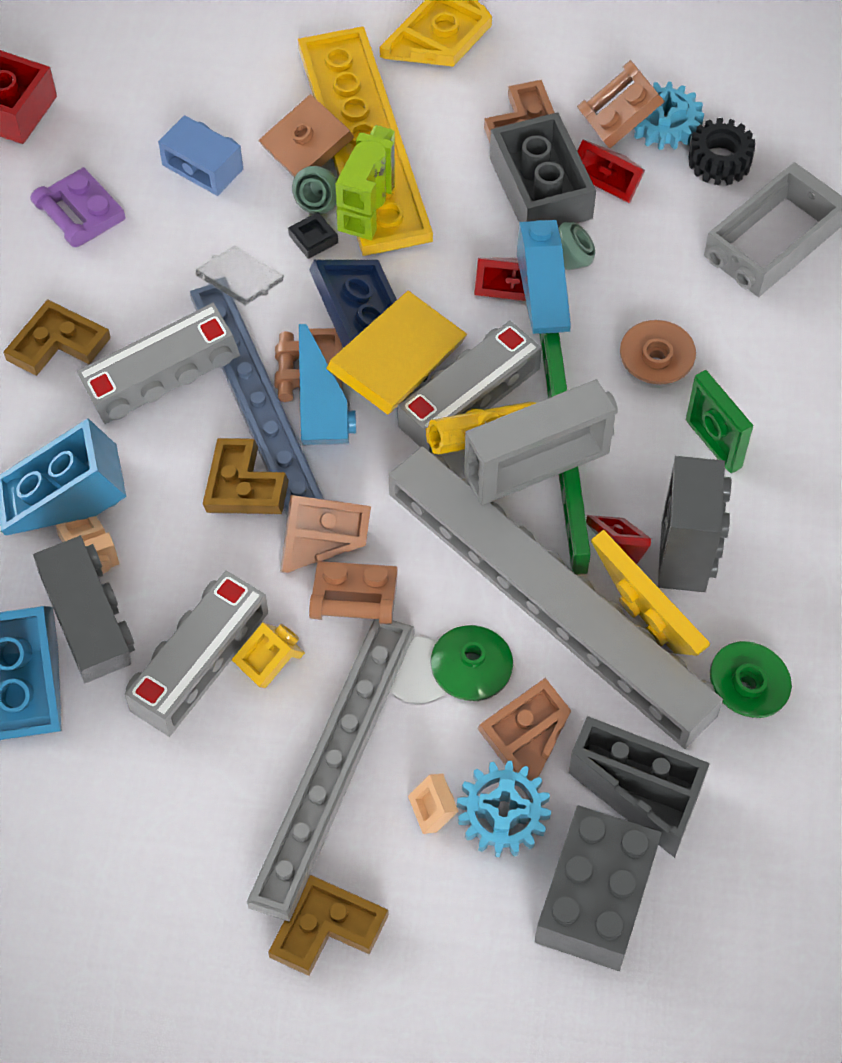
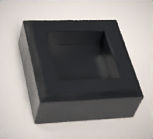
(313, 235)

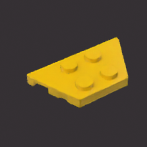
(438, 32)
(645, 599)

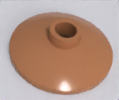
(662, 341)

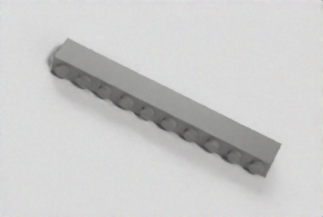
(556, 597)

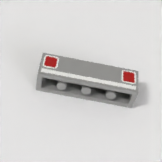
(159, 363)
(472, 382)
(196, 652)

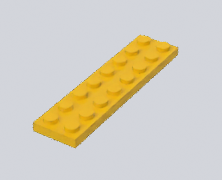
(351, 88)

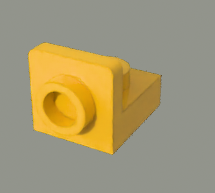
(267, 653)

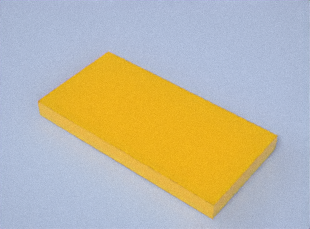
(396, 352)

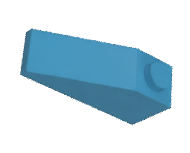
(543, 276)
(322, 401)

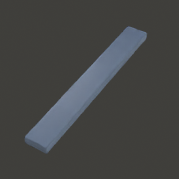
(259, 401)

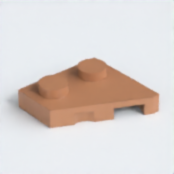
(322, 530)
(527, 728)

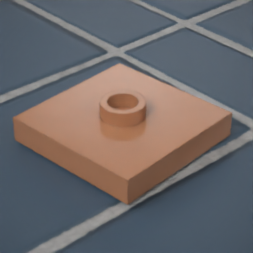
(306, 137)

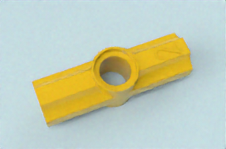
(448, 433)

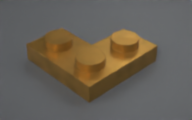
(54, 330)
(234, 485)
(322, 913)

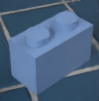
(201, 155)

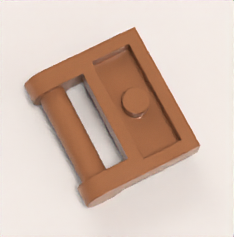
(626, 110)
(354, 591)

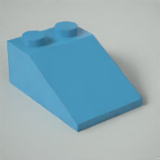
(62, 481)
(29, 673)

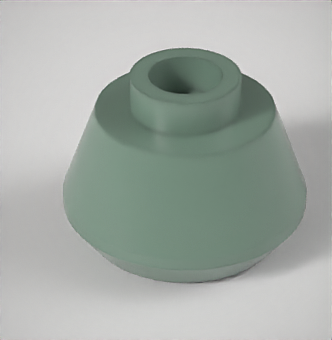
(315, 189)
(576, 245)

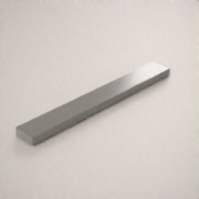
(330, 771)

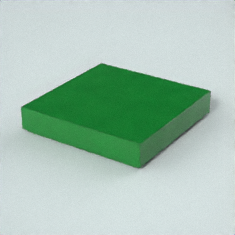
(718, 421)

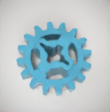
(681, 121)
(487, 806)

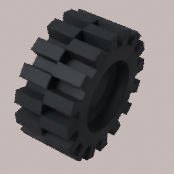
(726, 137)

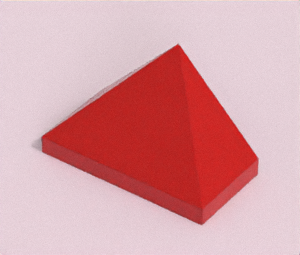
(611, 170)
(499, 279)
(624, 533)

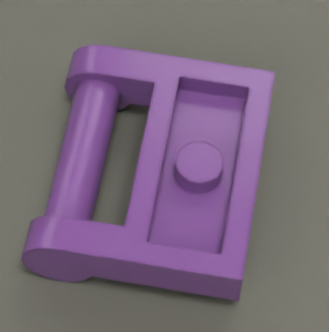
(86, 200)

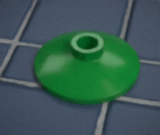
(760, 670)
(466, 677)

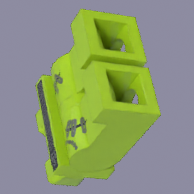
(365, 182)

